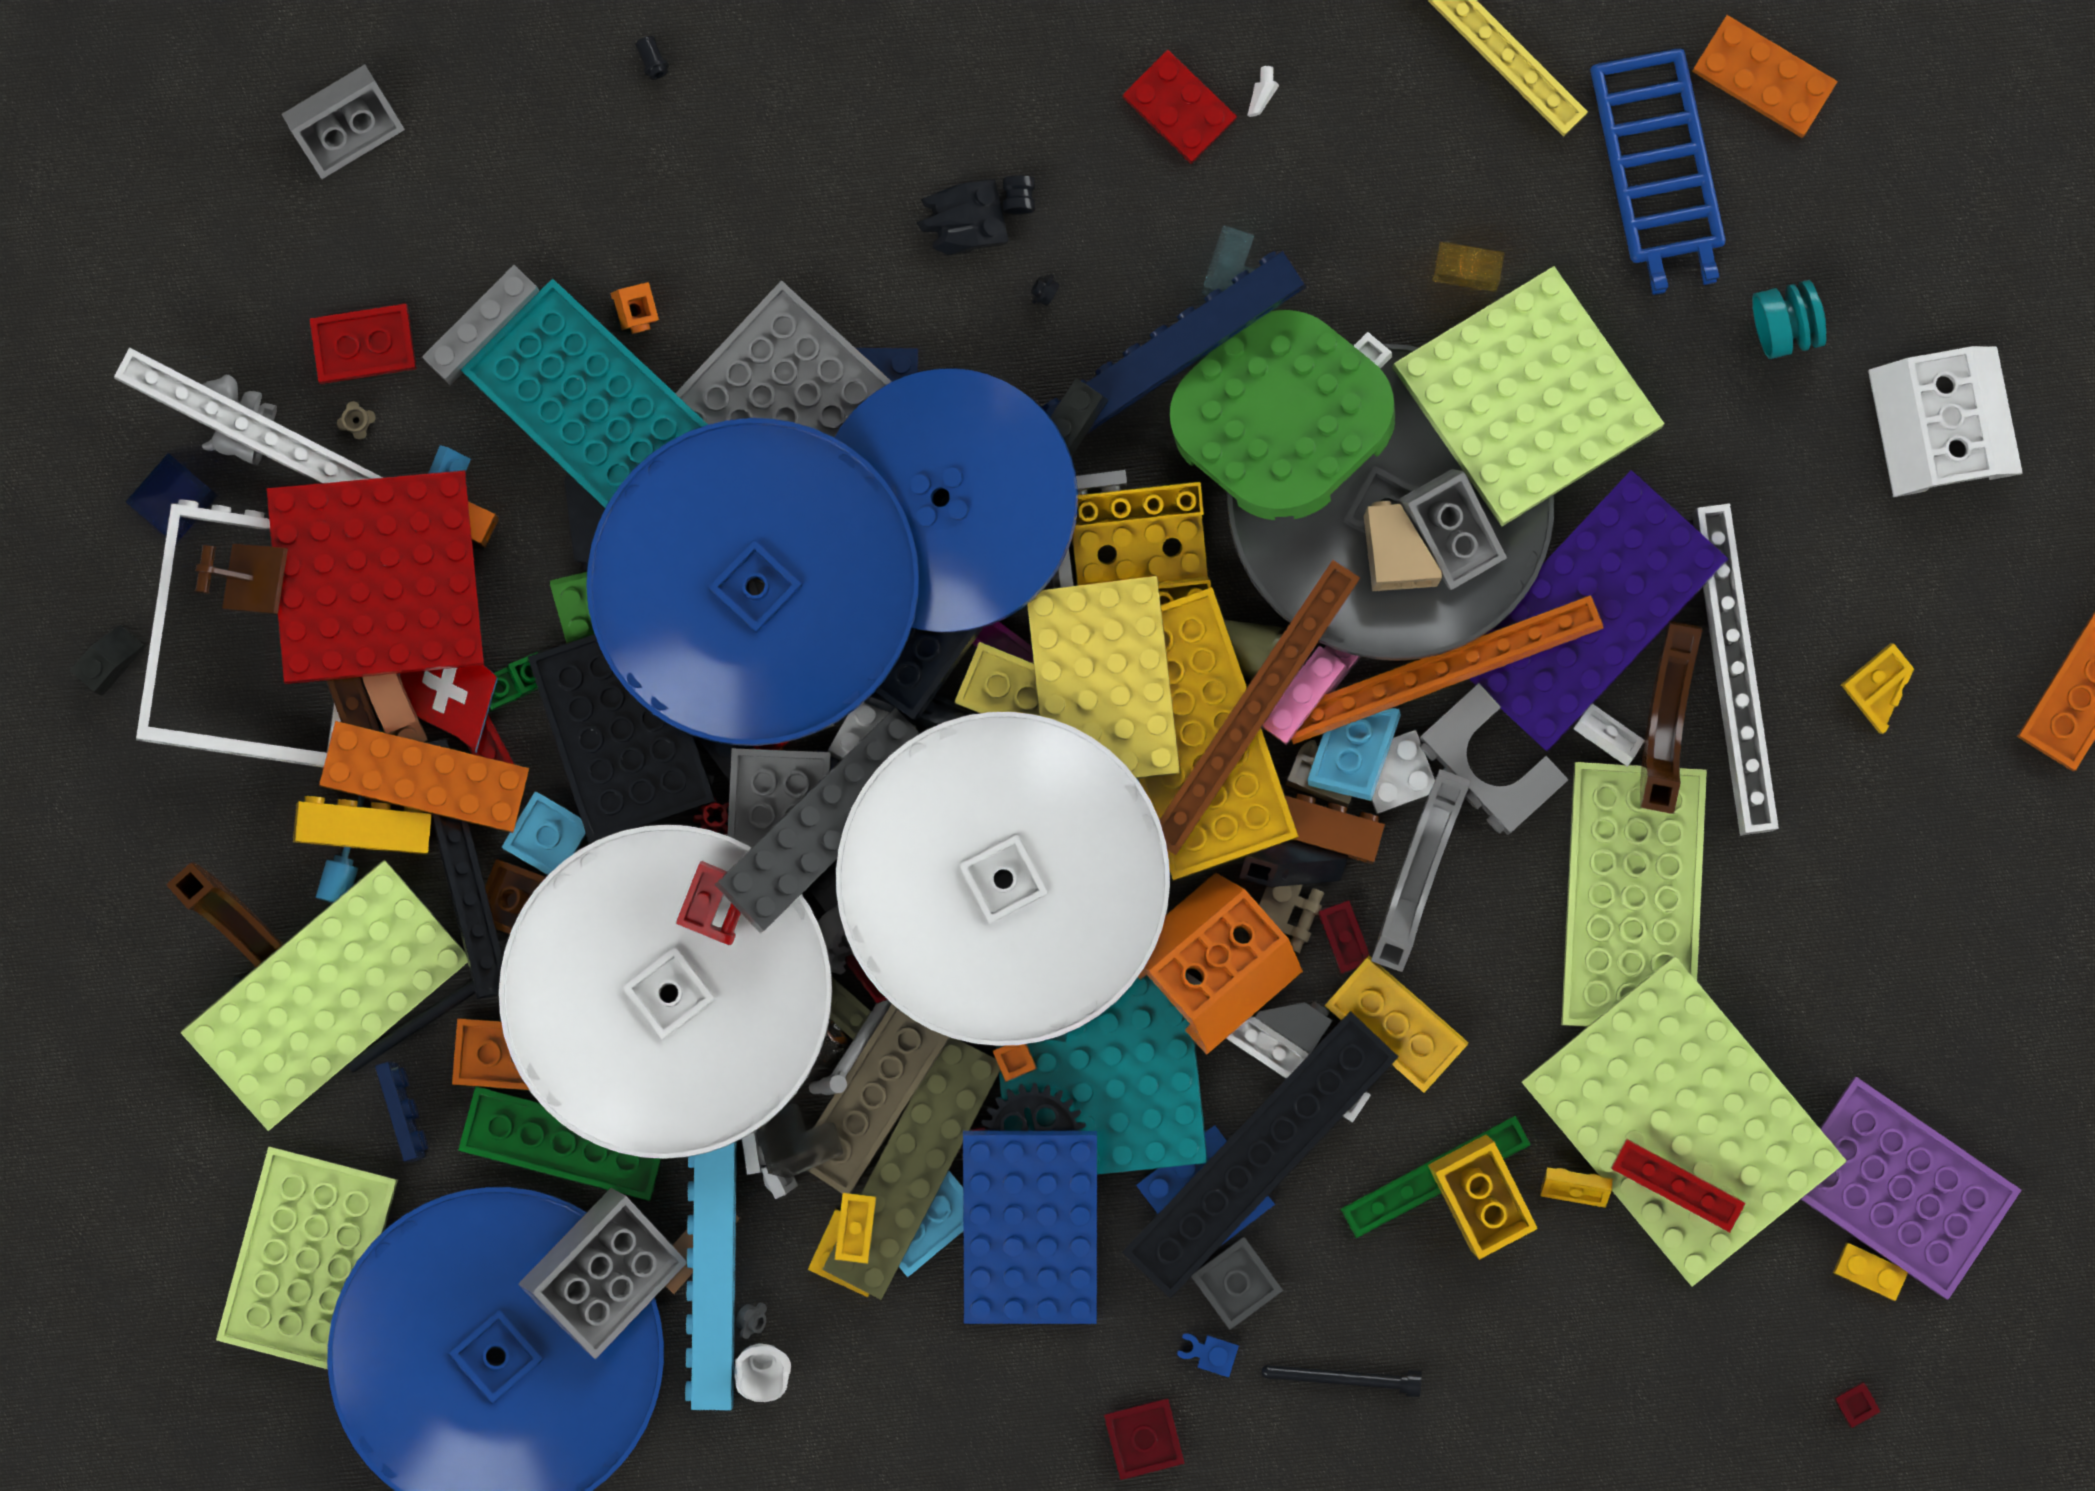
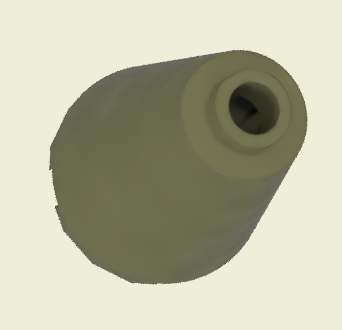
(1252, 644)

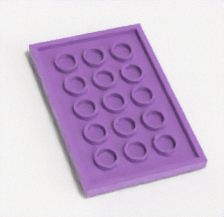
(1908, 1189)

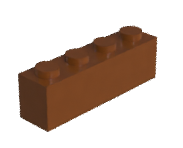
(1335, 828)

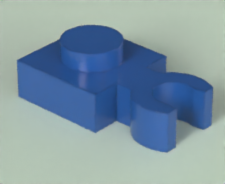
(1214, 1354)

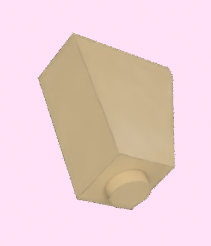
(1396, 550)

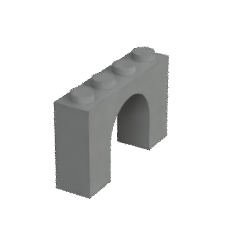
(1507, 804)

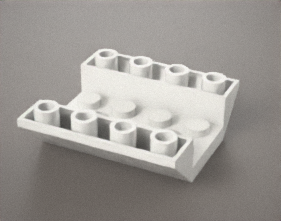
(1922, 421)

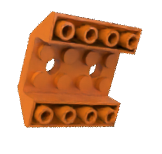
(1234, 975)

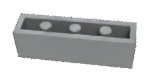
(480, 324)

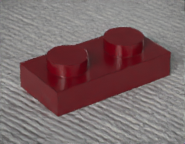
(1344, 936)

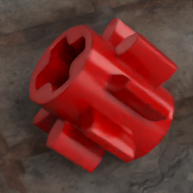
(712, 810)

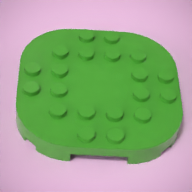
(1283, 414)

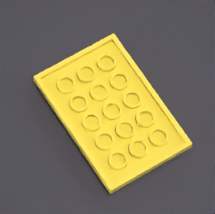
(1107, 669)

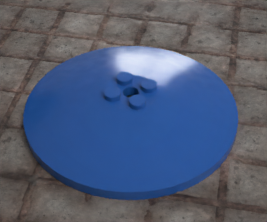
(1005, 481)

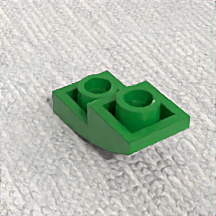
(513, 683)

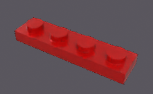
(1678, 1185)

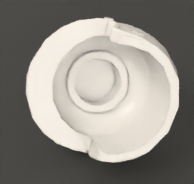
(762, 1373)

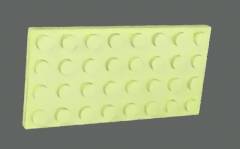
(1628, 886)
(325, 995)

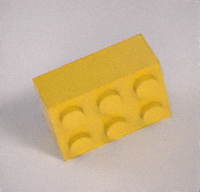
(1482, 1196)

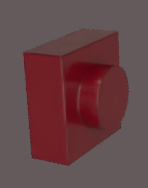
(1857, 1404)

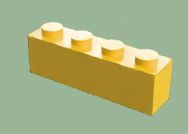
(360, 826)

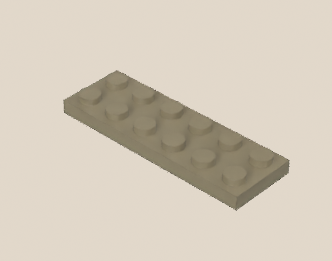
(877, 1094)

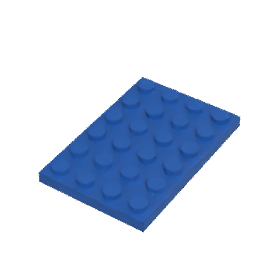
(1030, 1227)

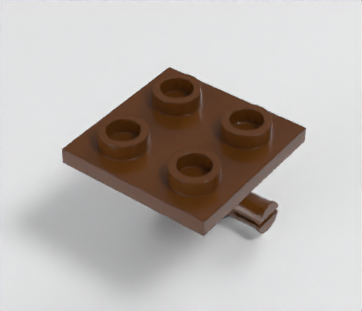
(252, 577)

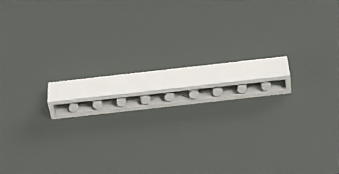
(1737, 678)

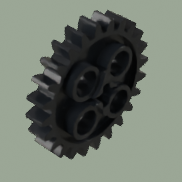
(1035, 1101)

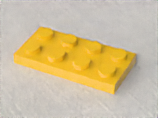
(1401, 1021)

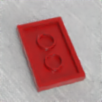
(1179, 106)
(363, 343)

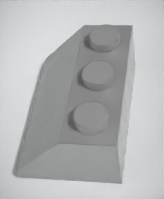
(343, 121)

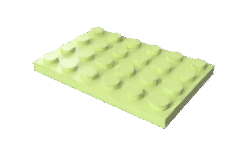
(297, 1252)

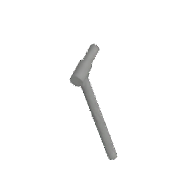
(836, 1081)

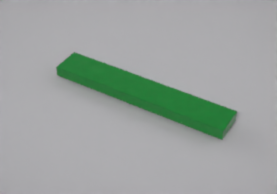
(1420, 1184)

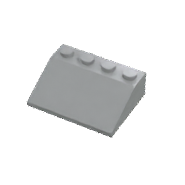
(603, 1272)

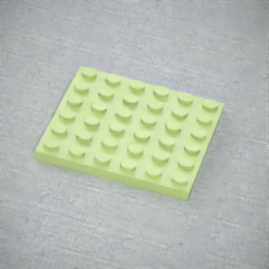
(1528, 396)

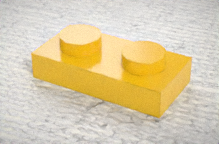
(1576, 1187)
(855, 1228)
(1870, 1271)

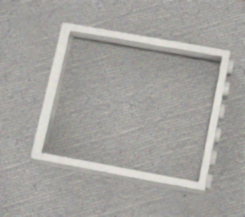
(223, 515)

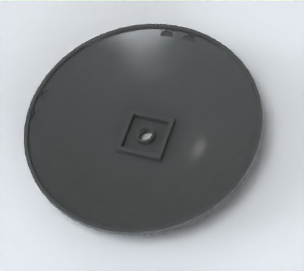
(1292, 554)

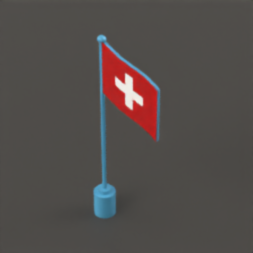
(446, 698)

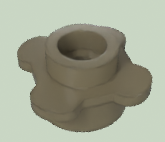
(353, 411)

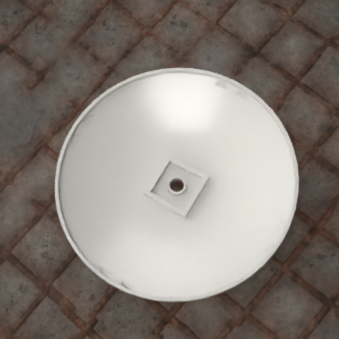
(924, 864)
(590, 1013)

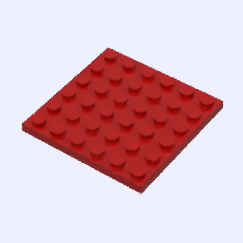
(376, 577)

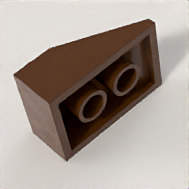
(508, 892)

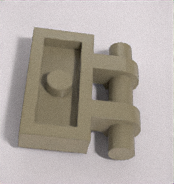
(1278, 905)

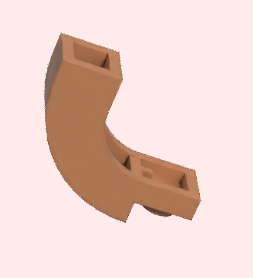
(394, 706)

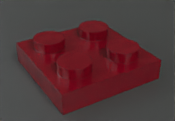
(1144, 1439)

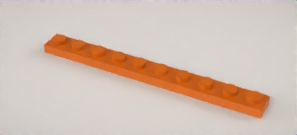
(1451, 667)

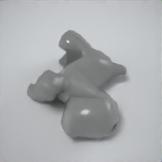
(225, 445)

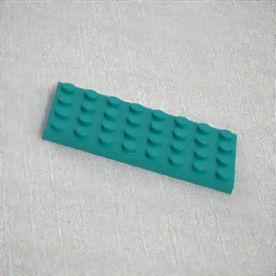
(578, 392)

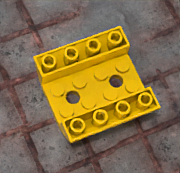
(1137, 527)

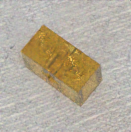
(1468, 266)

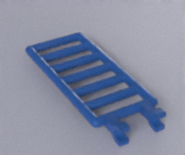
(1690, 116)

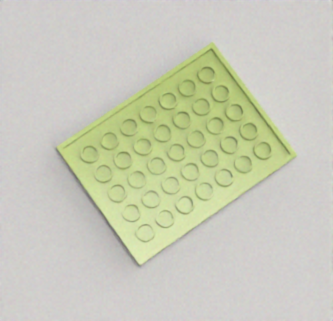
(1697, 1094)

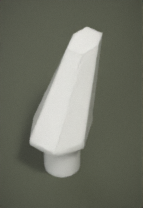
(1262, 91)

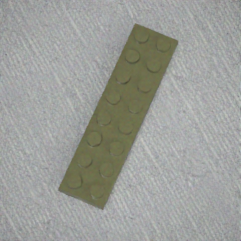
(918, 1161)

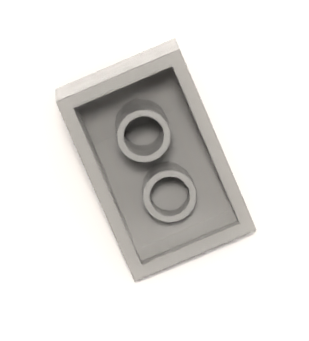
(1453, 527)

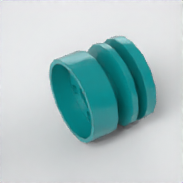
(1797, 317)

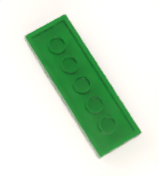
(531, 1138)

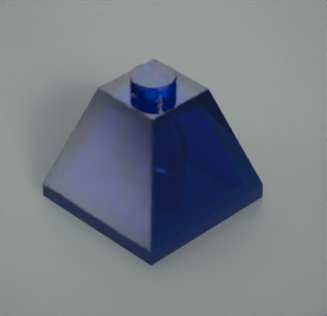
(167, 486)

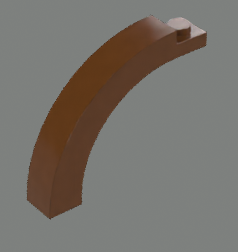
(1666, 716)
(225, 911)

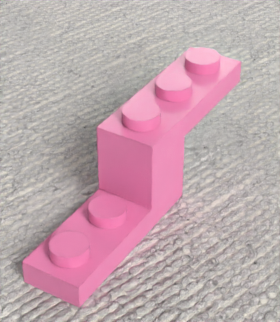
(1316, 678)

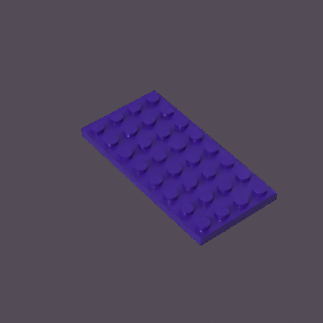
(1640, 571)

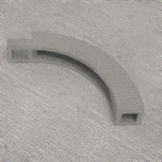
(1419, 870)

